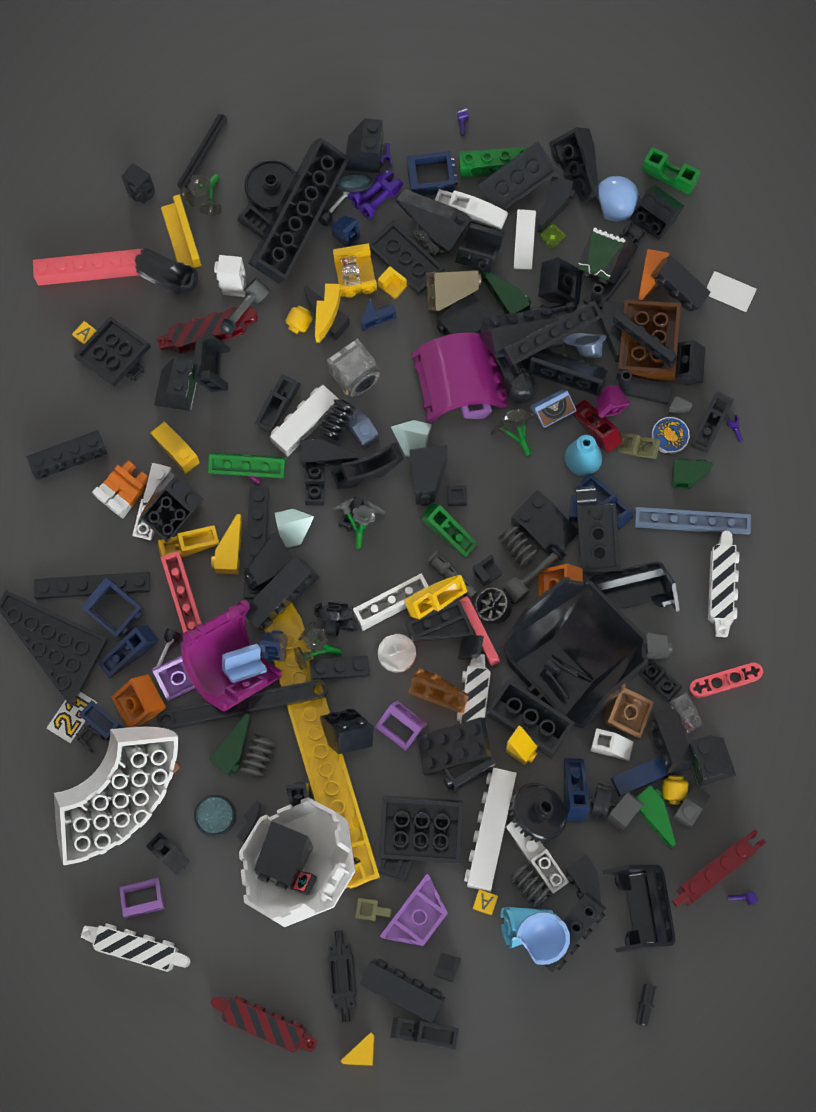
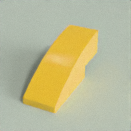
(327, 310)
(189, 542)
(435, 596)

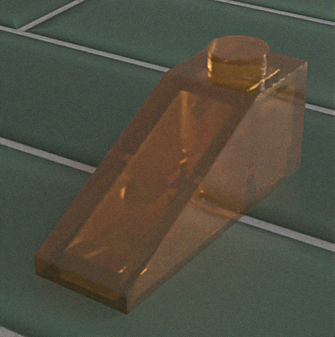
(438, 690)

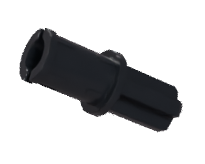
(645, 1005)

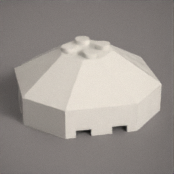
(329, 861)

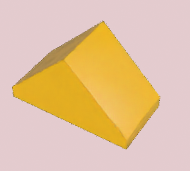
(362, 1053)

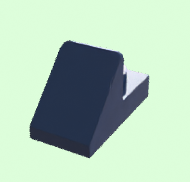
(373, 318)

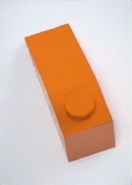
(648, 284)

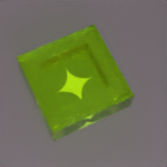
(552, 236)

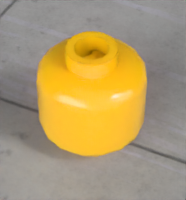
(298, 319)
(675, 789)

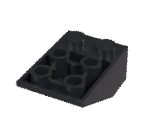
(170, 506)

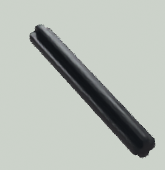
(202, 151)

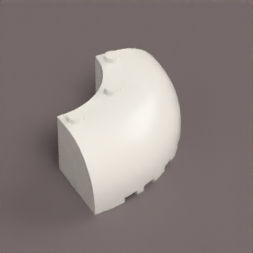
(117, 795)

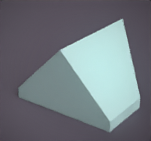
(412, 435)
(293, 526)

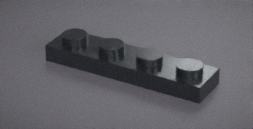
(649, 342)

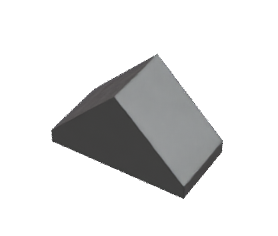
(624, 812)

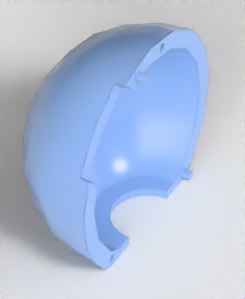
(618, 198)
(544, 937)

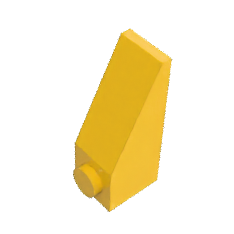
(175, 447)
(228, 551)
(521, 746)

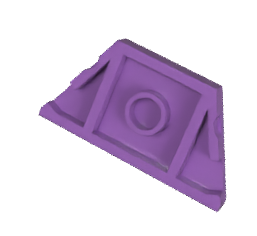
(418, 916)

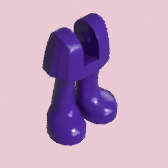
(381, 183)

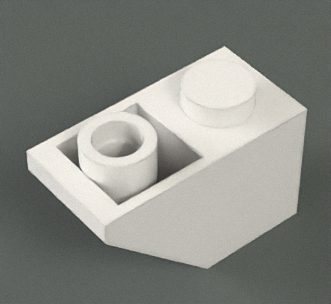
(611, 745)

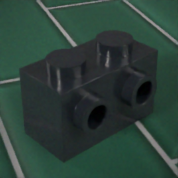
(138, 183)
(690, 362)

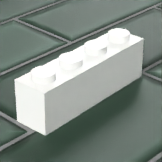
(304, 420)
(387, 603)

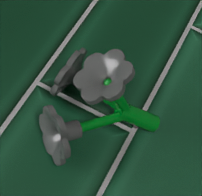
(362, 515)

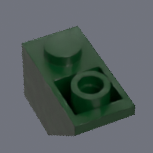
(688, 473)

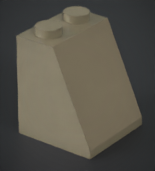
(449, 287)

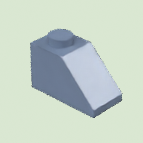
(362, 429)

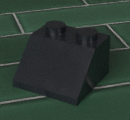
(559, 281)

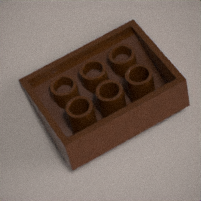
(659, 320)

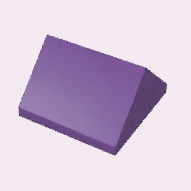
(173, 678)

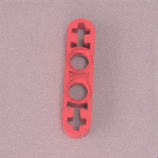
(478, 629)
(724, 676)

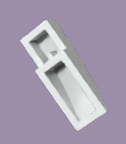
(524, 239)

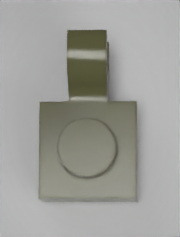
(369, 909)

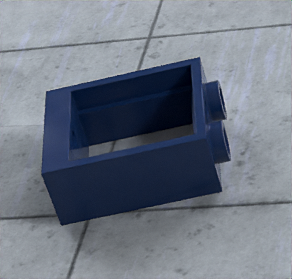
(433, 187)
(96, 596)

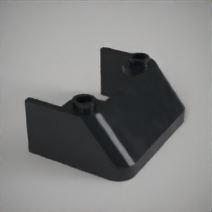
(638, 586)
(647, 905)

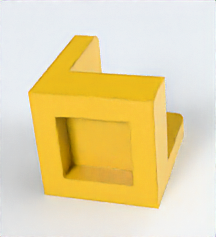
(392, 282)

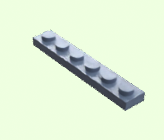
(692, 520)

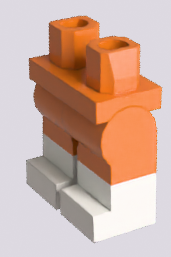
(121, 489)

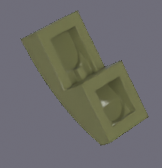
(639, 446)

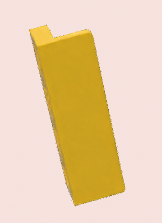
(180, 233)

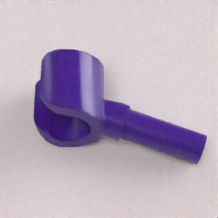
(462, 115)
(387, 154)
(734, 425)
(750, 897)

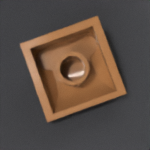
(628, 712)

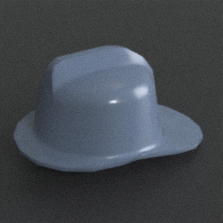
(586, 344)

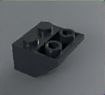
(656, 212)
(347, 731)

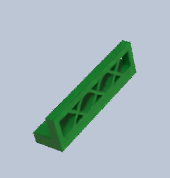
(247, 465)

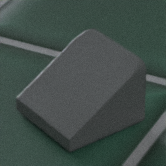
(680, 406)

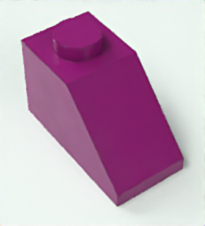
(611, 401)

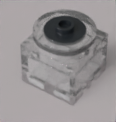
(353, 369)

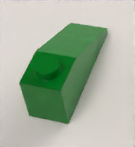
(448, 529)
(656, 814)

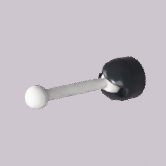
(326, 216)
(170, 637)

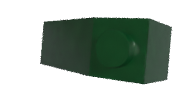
(508, 296)
(231, 751)

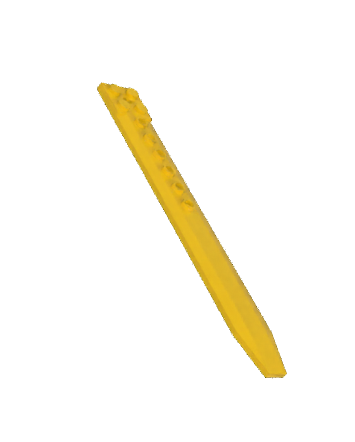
(323, 765)

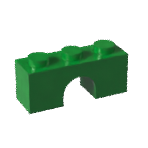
(658, 166)

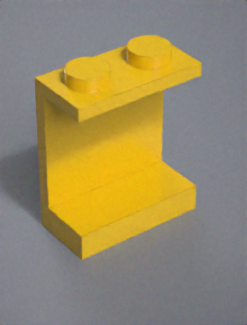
(363, 259)

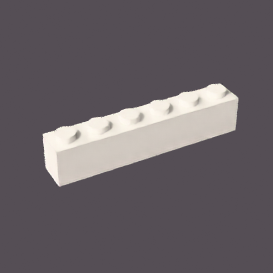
(491, 830)

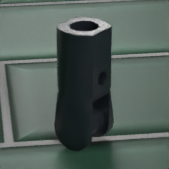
(356, 503)

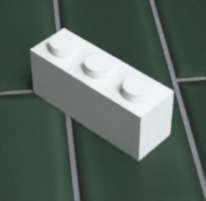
(231, 275)

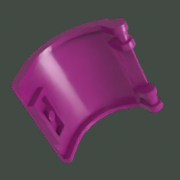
(457, 373)
(203, 658)

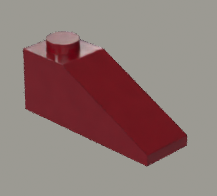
(601, 429)

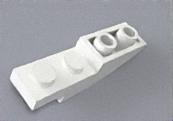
(475, 208)
(157, 474)
(539, 859)

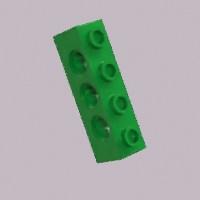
(485, 162)

